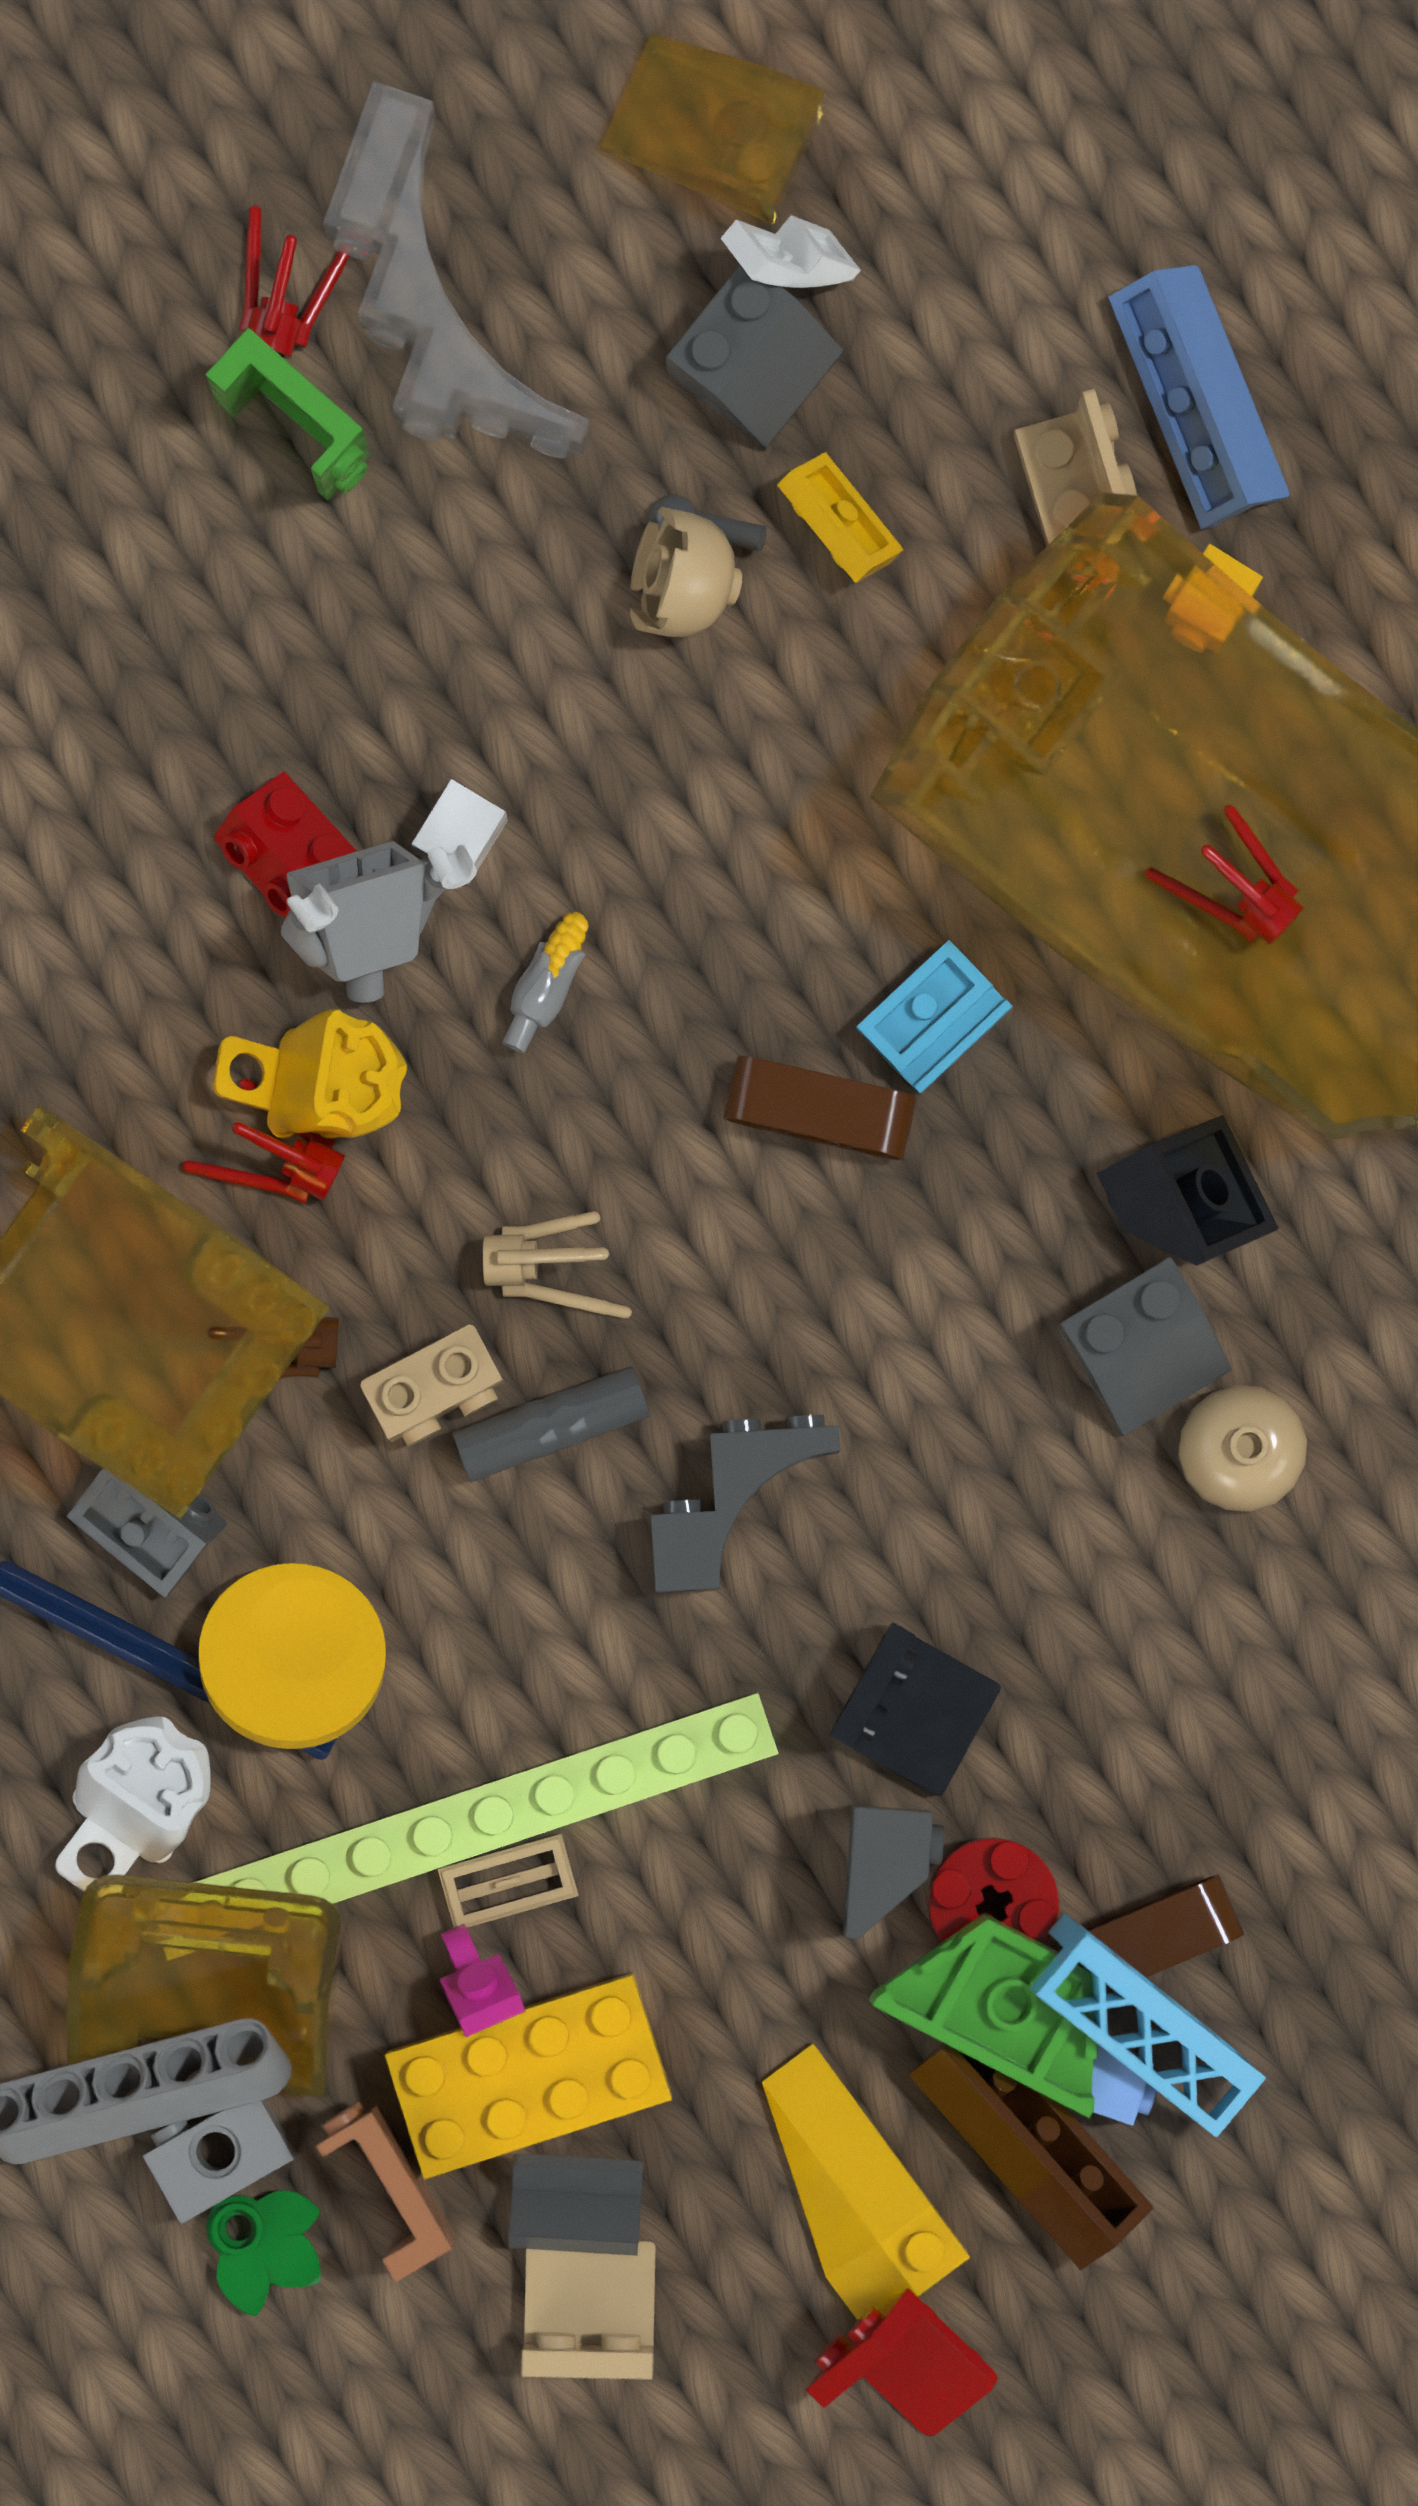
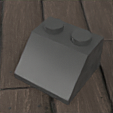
(753, 356)
(1145, 1346)
(886, 1861)

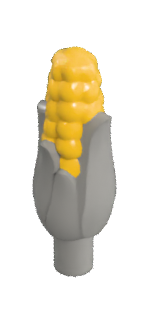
(546, 981)

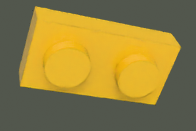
(840, 517)

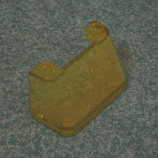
(201, 1955)

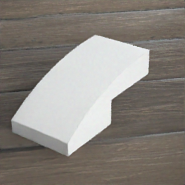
(793, 257)

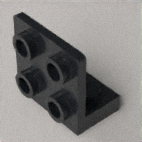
(915, 1710)

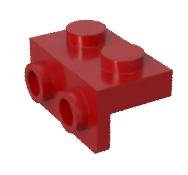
(277, 834)

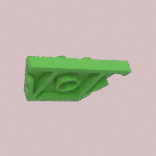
(980, 2001)

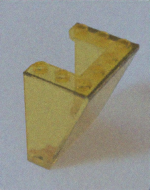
(113, 1314)

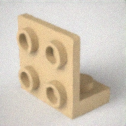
(1072, 463)
(589, 2314)

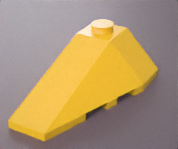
(859, 2199)

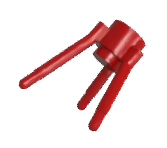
(274, 318)
(1266, 907)
(309, 1165)

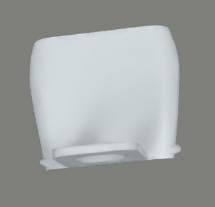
(137, 1796)

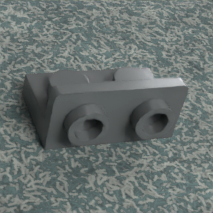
(144, 1533)

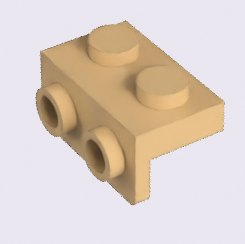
(432, 1384)

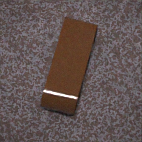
(820, 1108)
(1171, 1927)

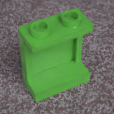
(255, 367)

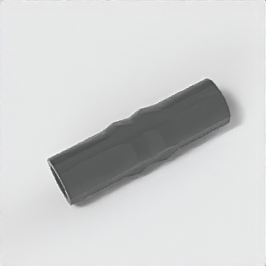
(551, 1424)

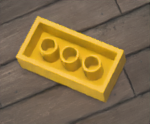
(529, 2076)

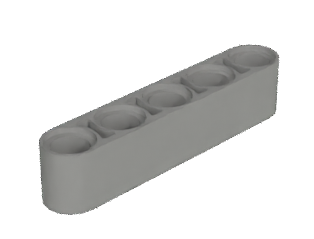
(161, 2094)

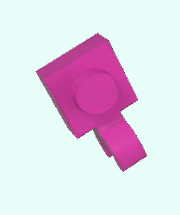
(478, 1990)

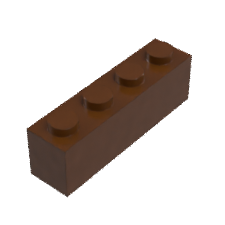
(1036, 2153)

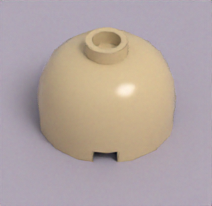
(684, 575)
(1242, 1448)

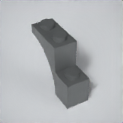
(743, 1458)

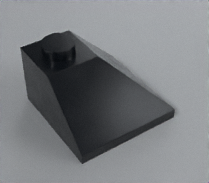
(1190, 1194)

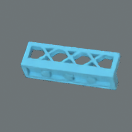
(1153, 2005)

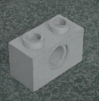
(194, 2184)

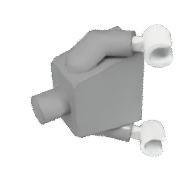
(368, 911)

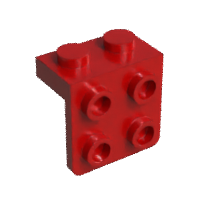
(909, 2361)

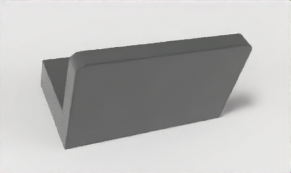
(575, 2204)

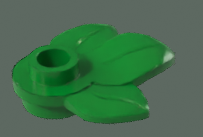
(271, 2252)

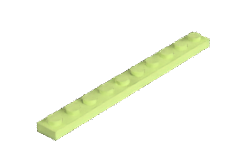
(516, 1806)

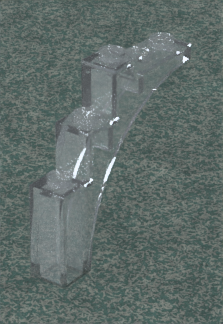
(448, 371)

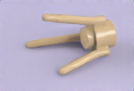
(512, 1260)

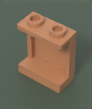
(402, 2180)

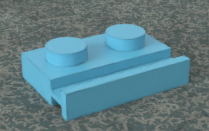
(934, 1017)

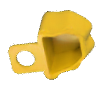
(323, 1079)

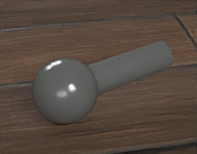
(737, 532)

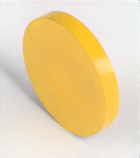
(292, 1656)

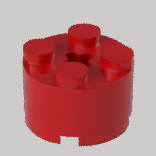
(1004, 1866)

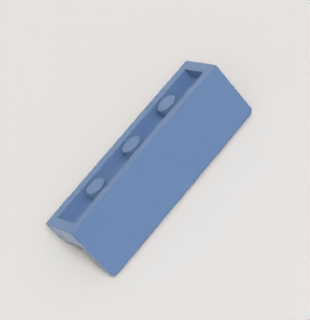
(1198, 394)

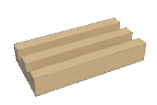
(560, 1867)

